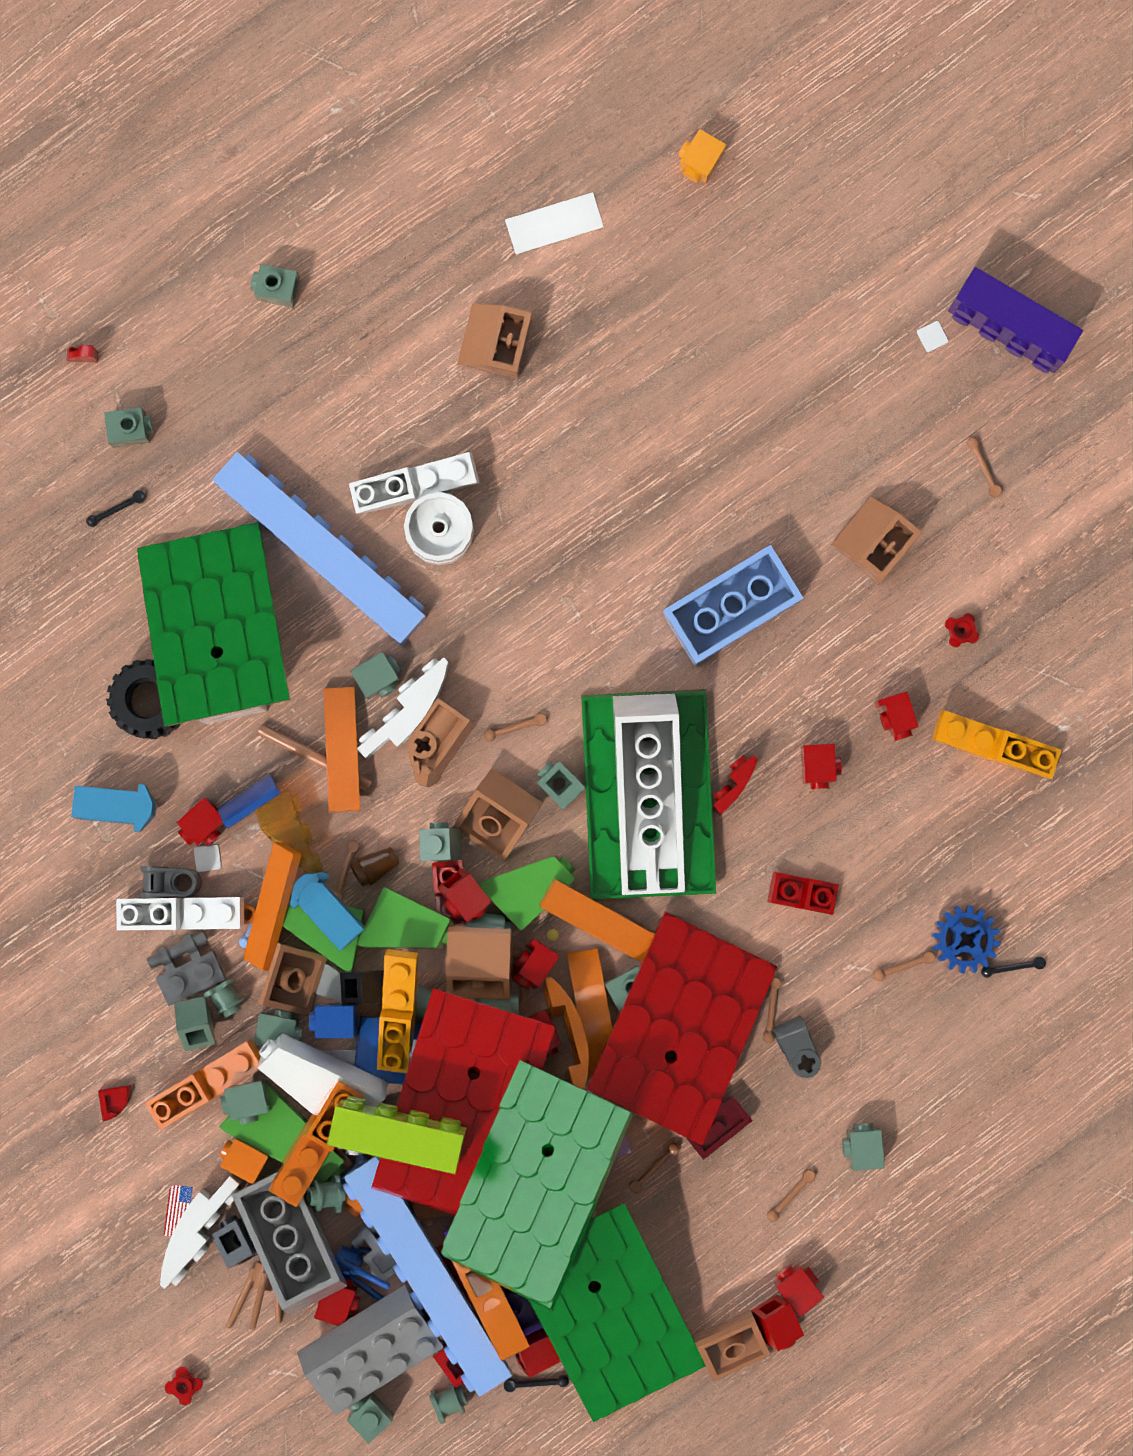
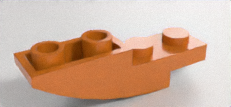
(204, 1084)
(309, 1148)
(494, 1313)

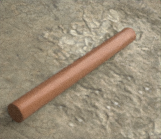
(303, 751)

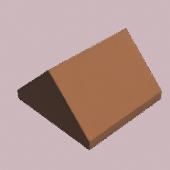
(293, 979)
(731, 1345)

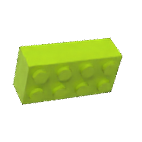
(397, 1135)

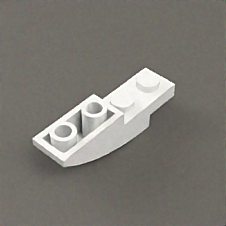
(410, 484)
(417, 700)
(180, 913)
(188, 1237)

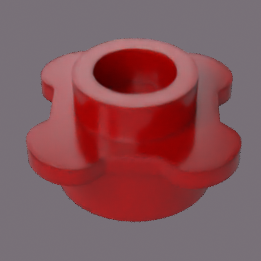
(966, 622)
(183, 1376)

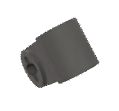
(163, 882)
(794, 1042)

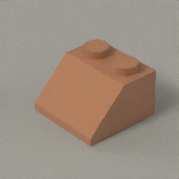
(497, 814)

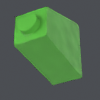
(522, 889)
(404, 924)
(304, 928)

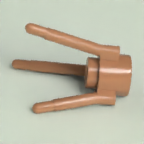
(261, 1283)

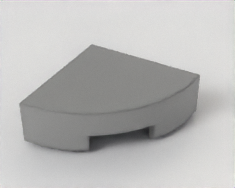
(330, 983)

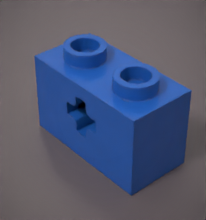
(334, 1020)

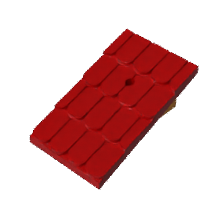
(687, 999)
(453, 1046)

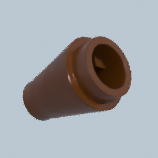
(374, 866)

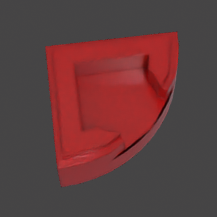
(84, 353)
(113, 1101)

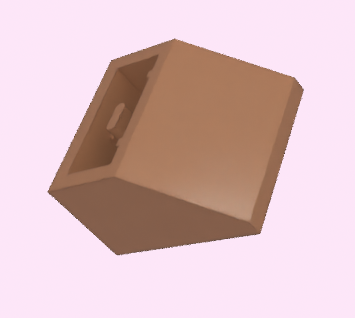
(495, 339)
(876, 539)
(479, 962)

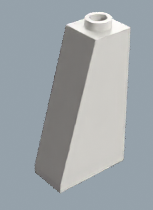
(310, 1073)

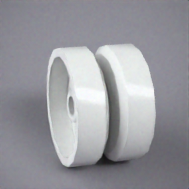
(439, 547)

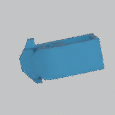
(114, 806)
(326, 909)

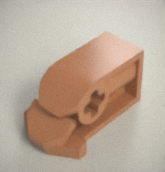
(445, 733)

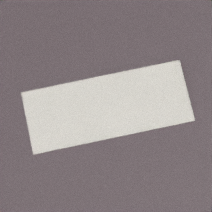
(554, 223)

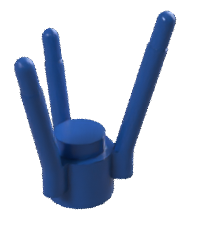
(350, 1266)

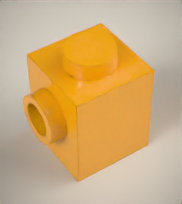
(701, 156)

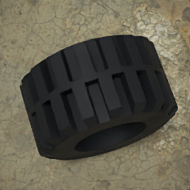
(121, 705)

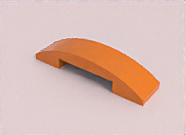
(590, 1001)
(560, 1004)

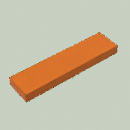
(341, 750)
(272, 905)
(596, 919)

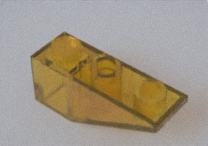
(282, 823)

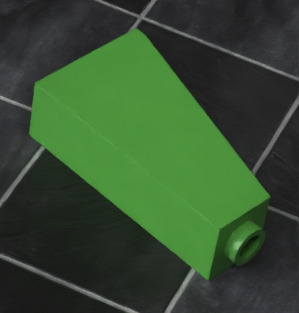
(277, 1132)

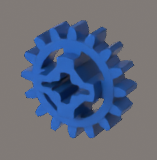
(974, 950)

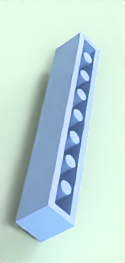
(319, 548)
(430, 1280)

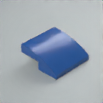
(249, 800)
(367, 1050)

